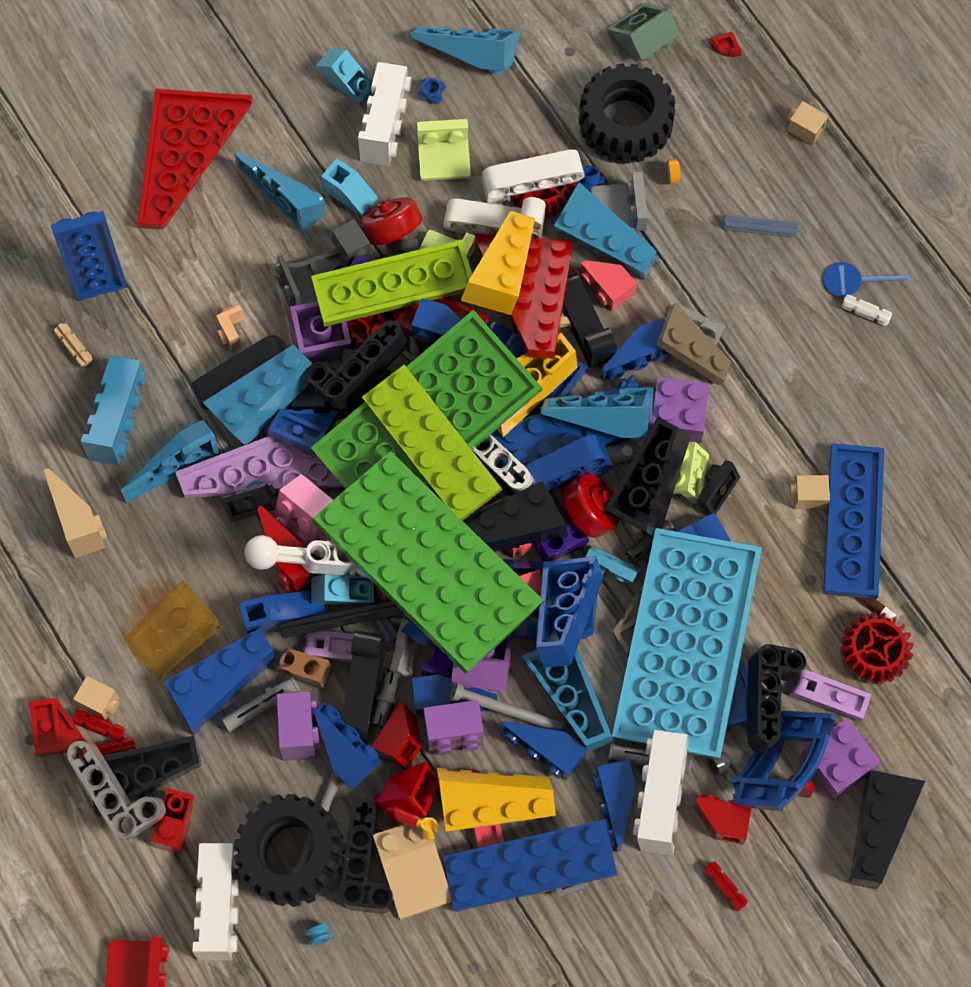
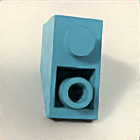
(345, 74)
(348, 187)
(341, 589)

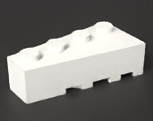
(383, 114)
(661, 792)
(216, 902)

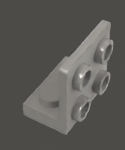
(626, 201)

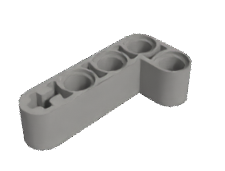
(108, 786)

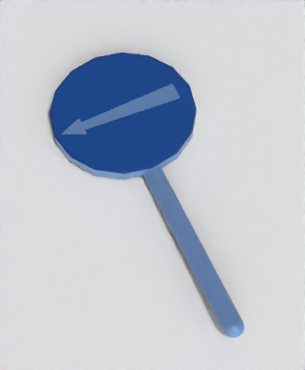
(845, 279)

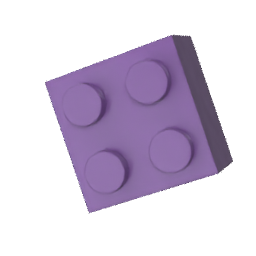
(314, 339)
(682, 405)
(490, 672)
(296, 726)
(454, 727)
(845, 760)

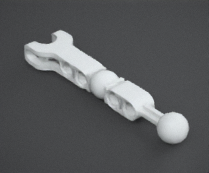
(263, 553)

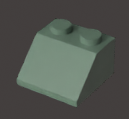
(644, 31)

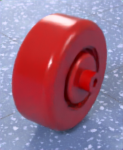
(391, 221)
(586, 503)

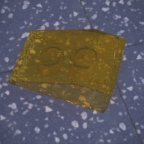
(172, 629)

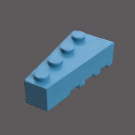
(602, 232)
(259, 395)
(114, 411)
(573, 697)

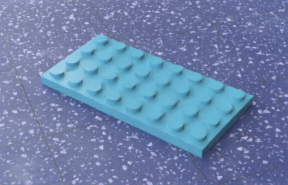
(687, 640)

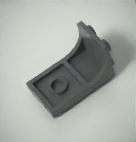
(296, 276)

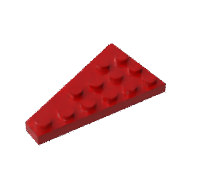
(182, 143)
(541, 293)

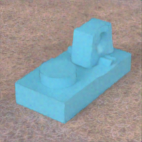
(622, 570)

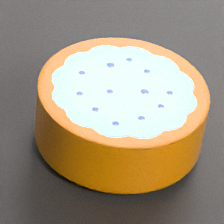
(673, 171)

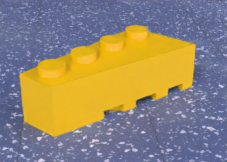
(500, 272)
(548, 374)
(492, 798)

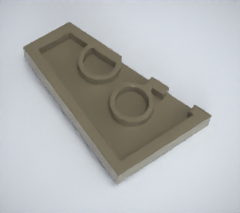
(692, 346)

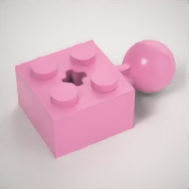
(296, 508)

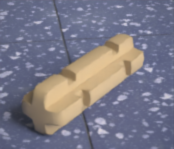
(73, 345)

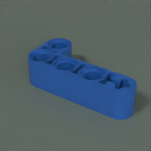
(568, 462)

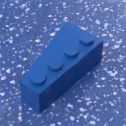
(568, 597)
(219, 678)

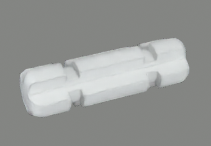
(866, 310)

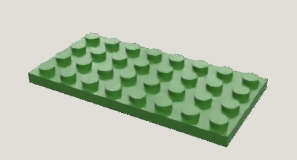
(468, 379)
(428, 562)

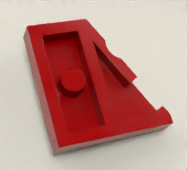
(52, 728)

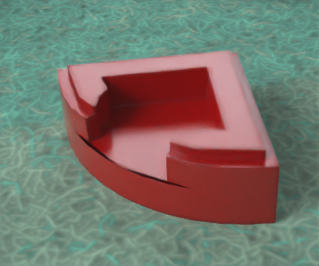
(726, 45)

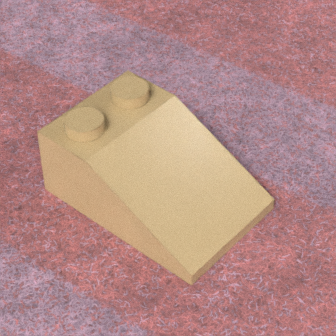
(81, 528)
(412, 870)

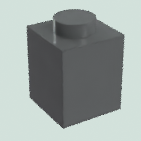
(350, 241)

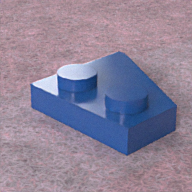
(302, 427)

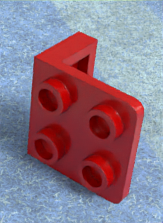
(137, 963)

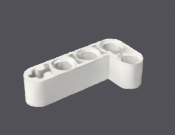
(530, 175)
(487, 218)
(496, 453)

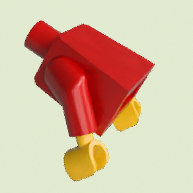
(409, 798)

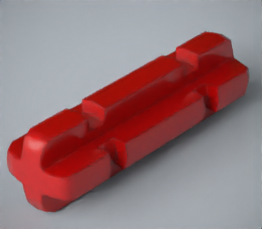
(99, 725)
(114, 747)
(725, 886)

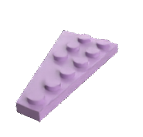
(261, 460)

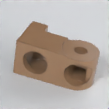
(305, 667)

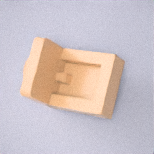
(227, 332)

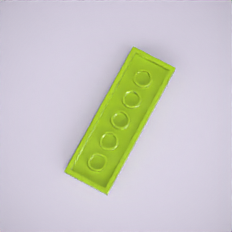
(392, 282)
(432, 443)

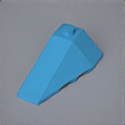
(485, 50)
(288, 195)
(616, 414)
(187, 448)

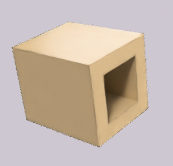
(806, 123)
(810, 492)
(97, 698)

